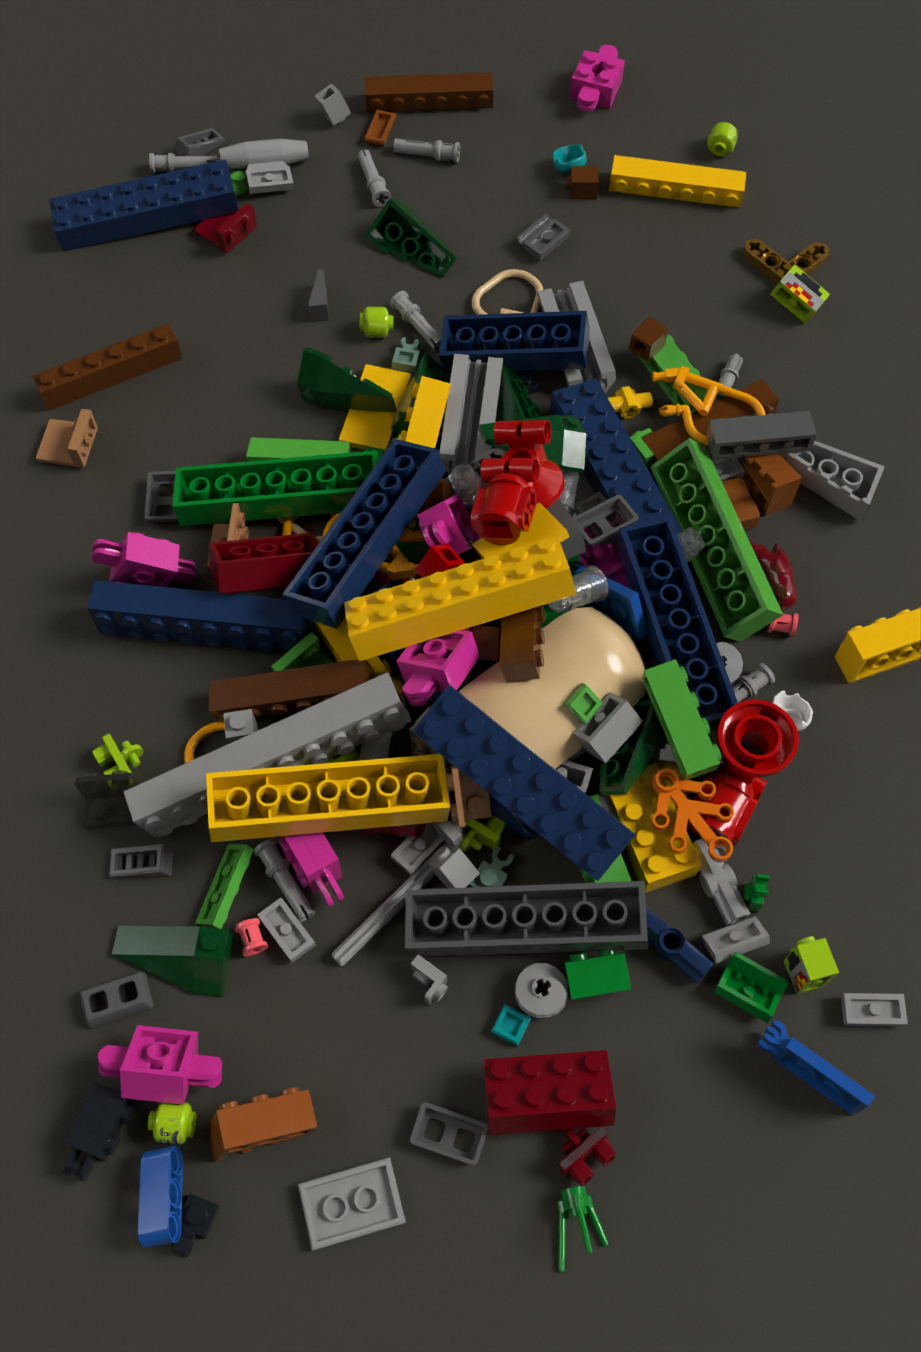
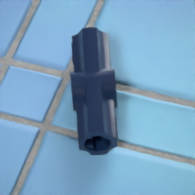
(685, 957)

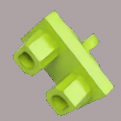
(109, 751)
(477, 834)

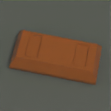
(379, 128)

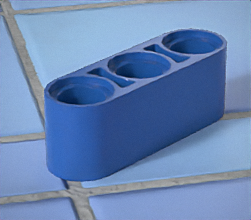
(160, 1197)

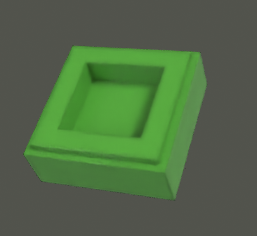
(583, 703)

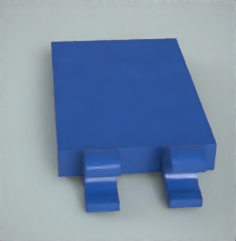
(622, 606)
(814, 1070)

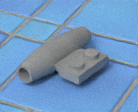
(266, 162)

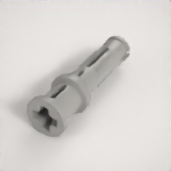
(437, 150)
(172, 163)
(375, 184)
(412, 314)
(749, 685)
(278, 869)

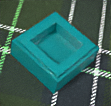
(511, 1025)

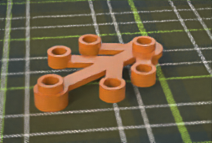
(690, 811)

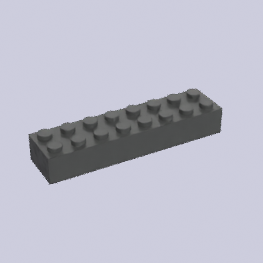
(526, 919)

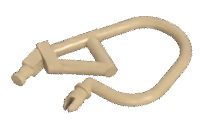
(499, 277)

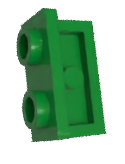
(751, 987)

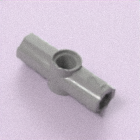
(721, 885)

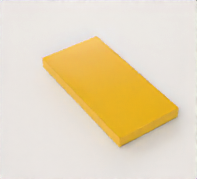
(374, 427)

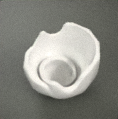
(796, 707)

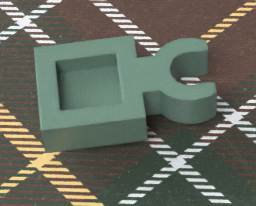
(406, 357)
(492, 874)

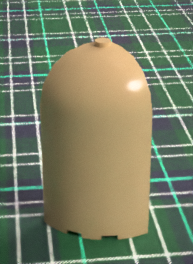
(577, 650)

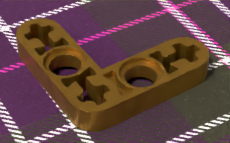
(758, 253)

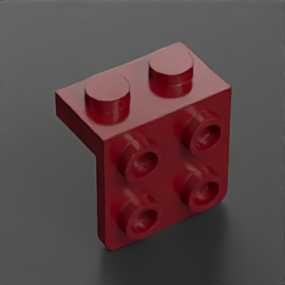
(228, 229)

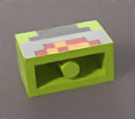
(799, 294)
(810, 964)

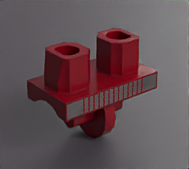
(575, 1163)

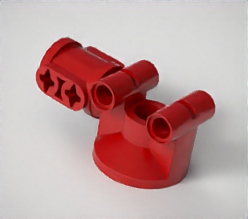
(515, 482)
(740, 772)

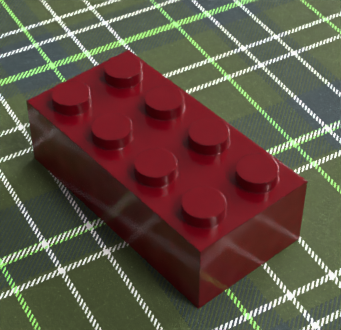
(259, 562)
(549, 1092)

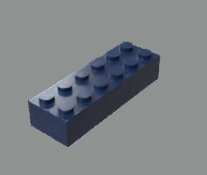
(521, 339)

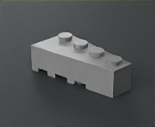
(837, 476)

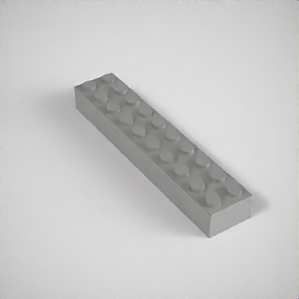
(301, 739)

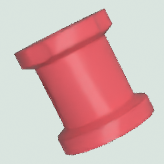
(790, 627)
(251, 937)

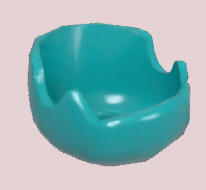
(569, 156)

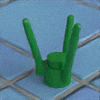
(577, 1204)

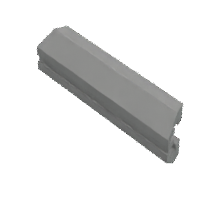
(598, 359)
(469, 403)

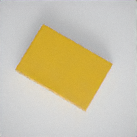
(542, 526)

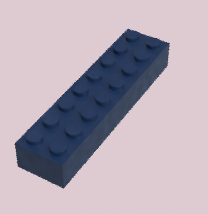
(143, 205)
(610, 455)
(364, 532)
(674, 612)
(195, 617)
(523, 782)

